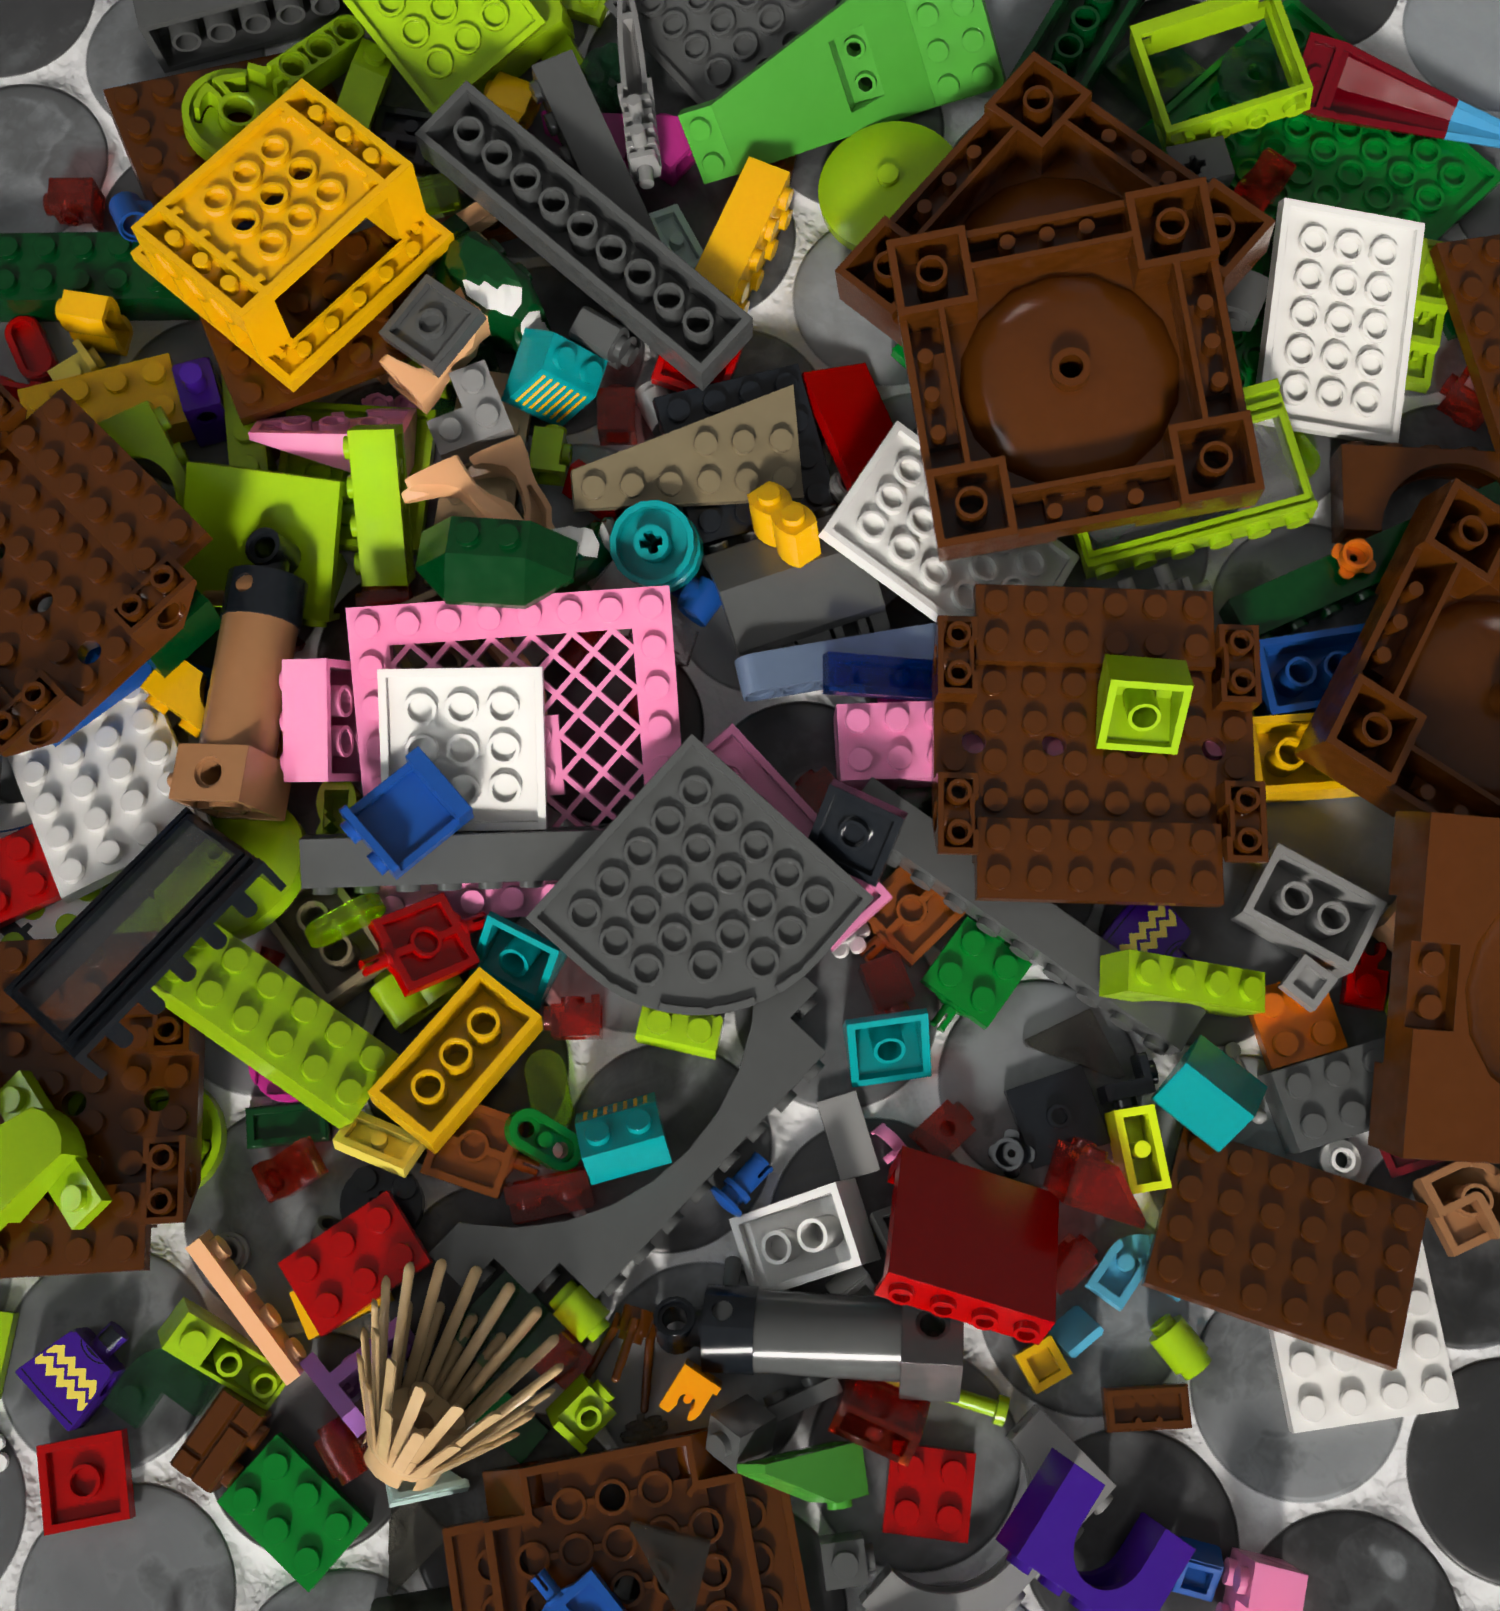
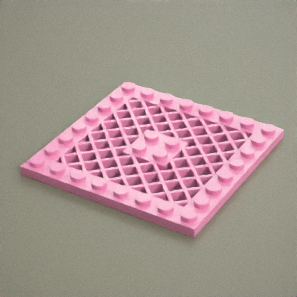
(642, 609)

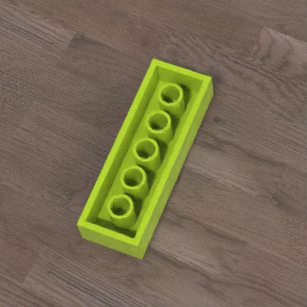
(278, 1028)

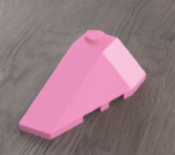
(324, 438)

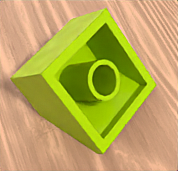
(1142, 704)

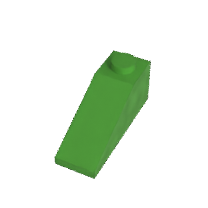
(818, 1473)

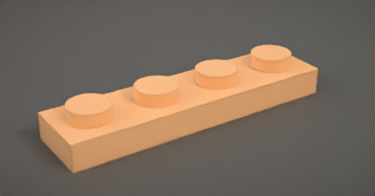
(238, 1292)

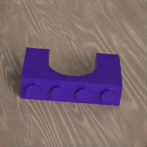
(1044, 1533)

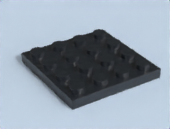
(692, 405)

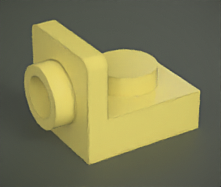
(82, 362)

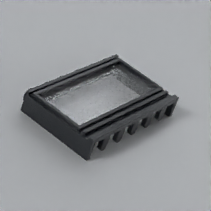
(137, 934)

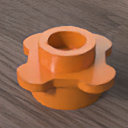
(1361, 550)

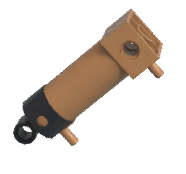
(236, 761)

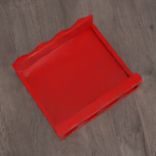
(971, 1246)

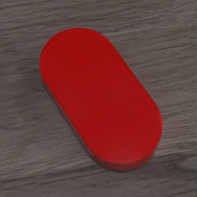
(30, 348)

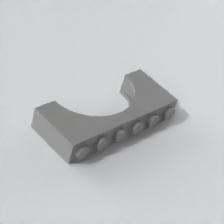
(1003, 1583)

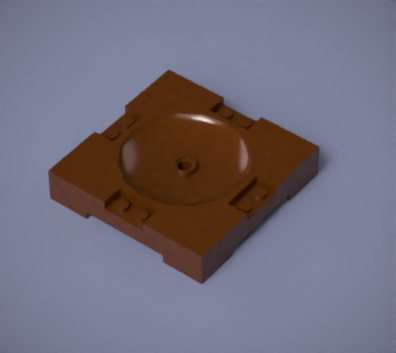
(1035, 156)
(1126, 300)
(1419, 693)
(1442, 1039)

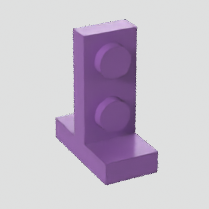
(342, 1384)

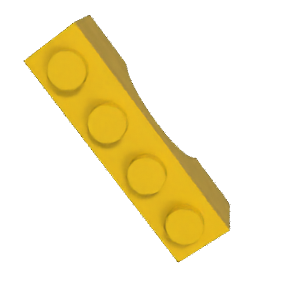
(184, 696)

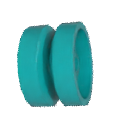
(640, 530)

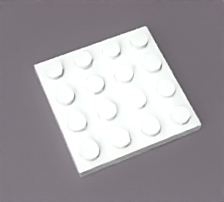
(480, 733)
(1336, 1390)

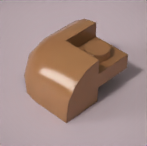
(1461, 1204)

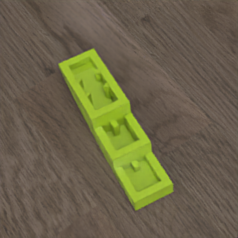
(1427, 323)

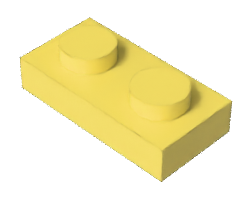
(379, 1144)

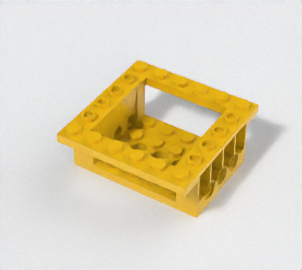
(238, 274)

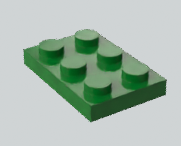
(294, 1511)

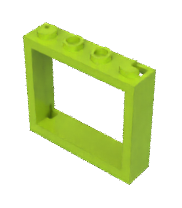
(1207, 20)

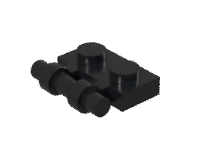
(398, 130)

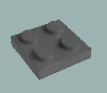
(432, 325)

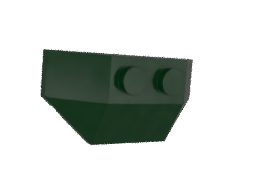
(495, 561)

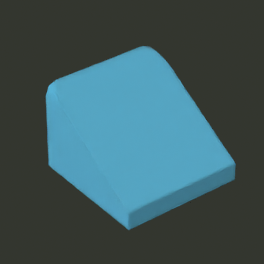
(1075, 1331)

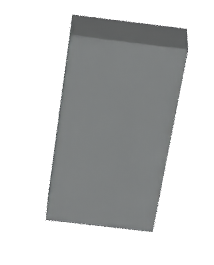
(848, 1136)

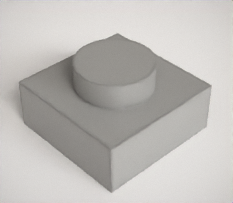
(1307, 983)

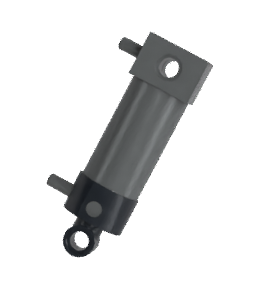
(816, 1336)

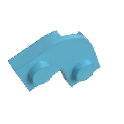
(1121, 1270)

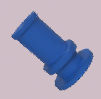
(742, 1184)

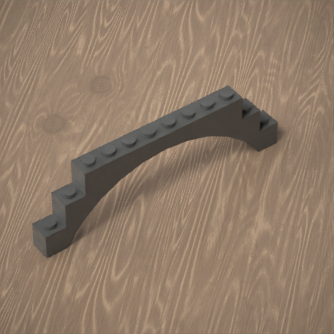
(609, 1239)

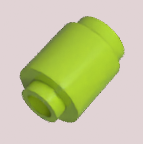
(580, 1312)
(1179, 1346)

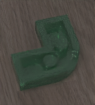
(151, 1378)

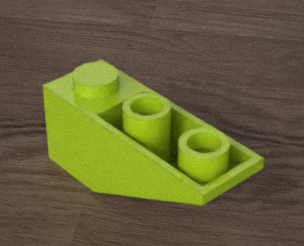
(220, 1353)

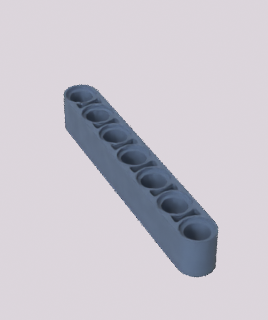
(800, 667)

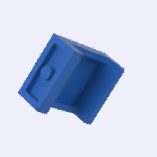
(406, 815)

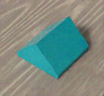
(519, 959)
(888, 1047)
(1210, 1094)

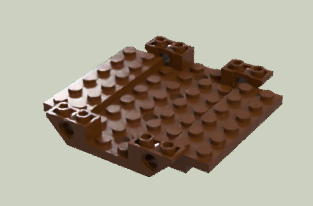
(100, 542)
(1092, 818)
(139, 1154)
(555, 1519)

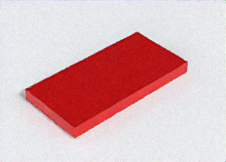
(848, 415)

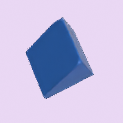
(1202, 1572)

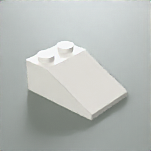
(805, 1237)

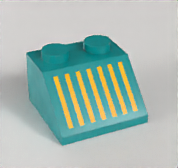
(552, 377)
(622, 1138)

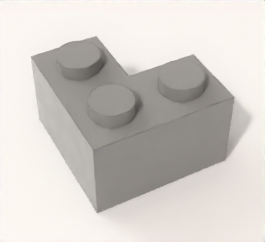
(479, 421)

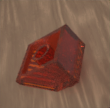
(1091, 1182)

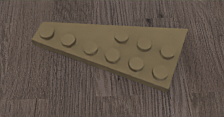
(702, 462)

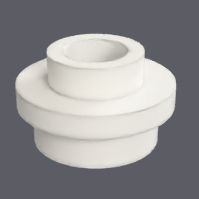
(1328, 1154)

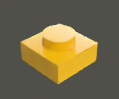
(1042, 1364)

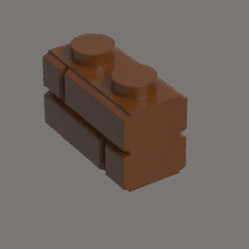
(221, 1440)

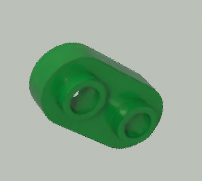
(542, 1137)

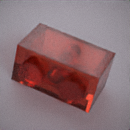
(878, 1420)

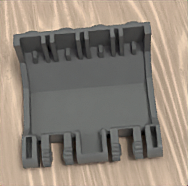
(782, 604)

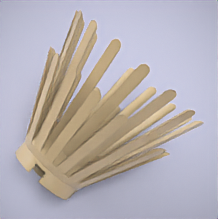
(422, 1425)

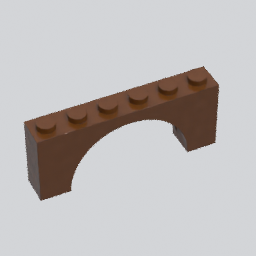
(1369, 474)

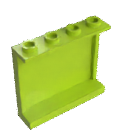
(239, 500)

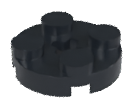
(370, 1181)

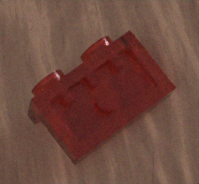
(548, 1195)

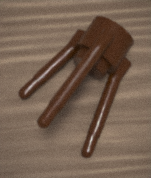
(634, 1326)

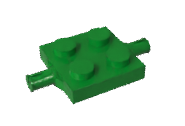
(973, 976)

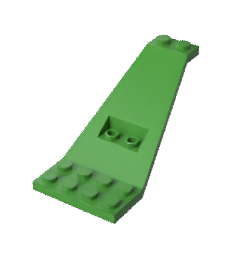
(812, 88)

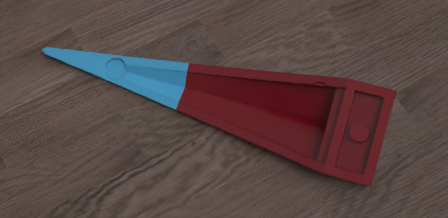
(1369, 93)

